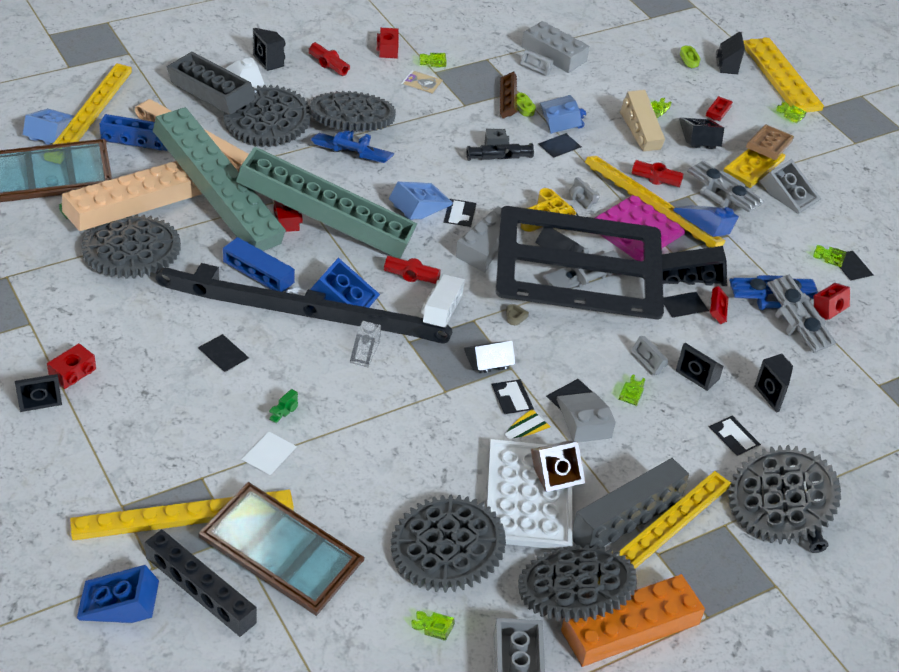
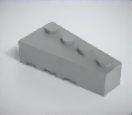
(481, 242)

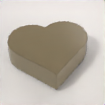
(515, 314)

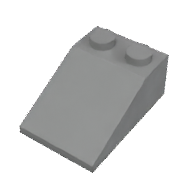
(790, 187)
(587, 417)

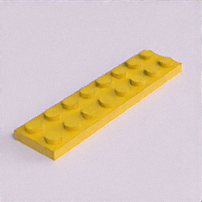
(782, 74)

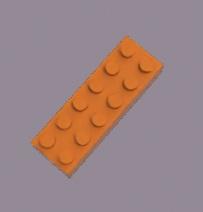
(648, 616)

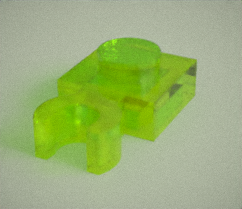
(435, 59)
(660, 107)
(792, 113)
(832, 255)
(632, 391)
(436, 626)

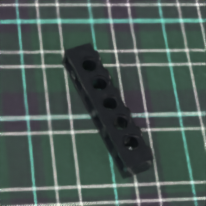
(201, 583)

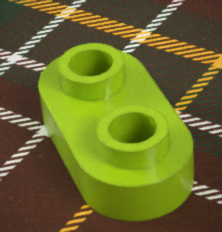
(690, 56)
(525, 105)

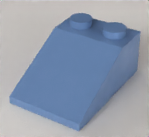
(561, 113)
(46, 125)
(418, 199)

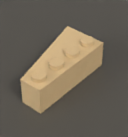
(642, 120)

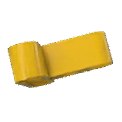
(550, 202)

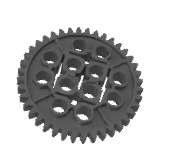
(352, 111)
(271, 117)
(131, 246)
(812, 514)
(448, 543)
(577, 583)

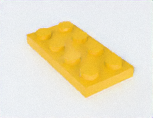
(752, 167)

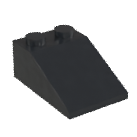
(702, 132)

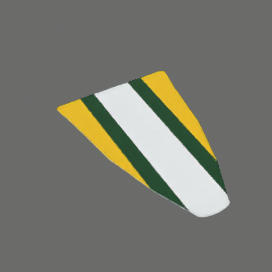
(527, 425)

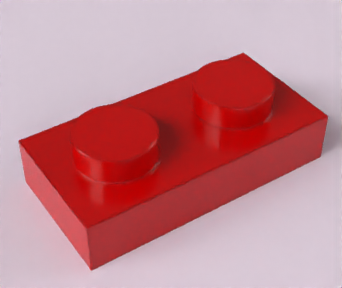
(719, 108)
(719, 305)

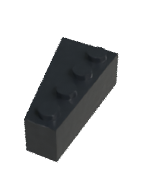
(695, 266)

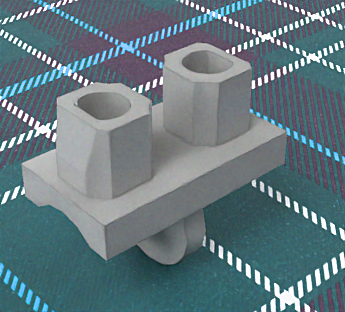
(583, 193)

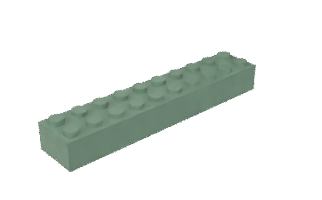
(217, 179)
(326, 202)

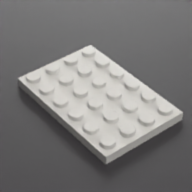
(520, 501)

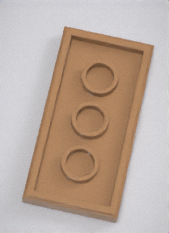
(770, 142)

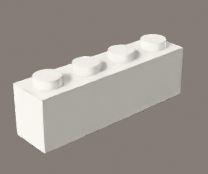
(443, 300)

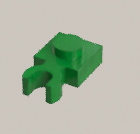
(287, 404)

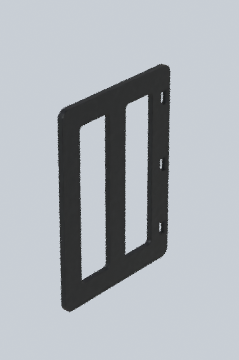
(649, 269)

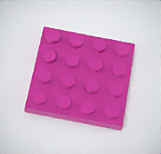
(636, 211)

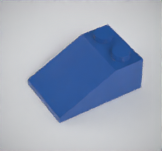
(712, 220)
(345, 286)
(119, 596)

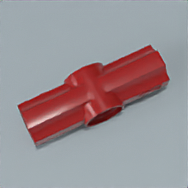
(329, 59)
(657, 173)
(412, 269)

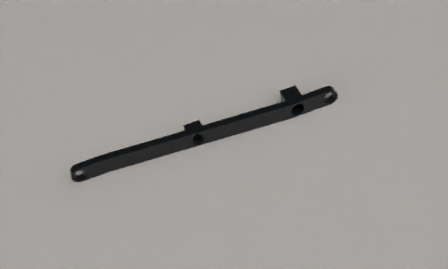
(206, 284)

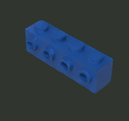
(130, 132)
(258, 265)

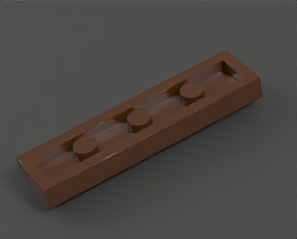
(508, 95)

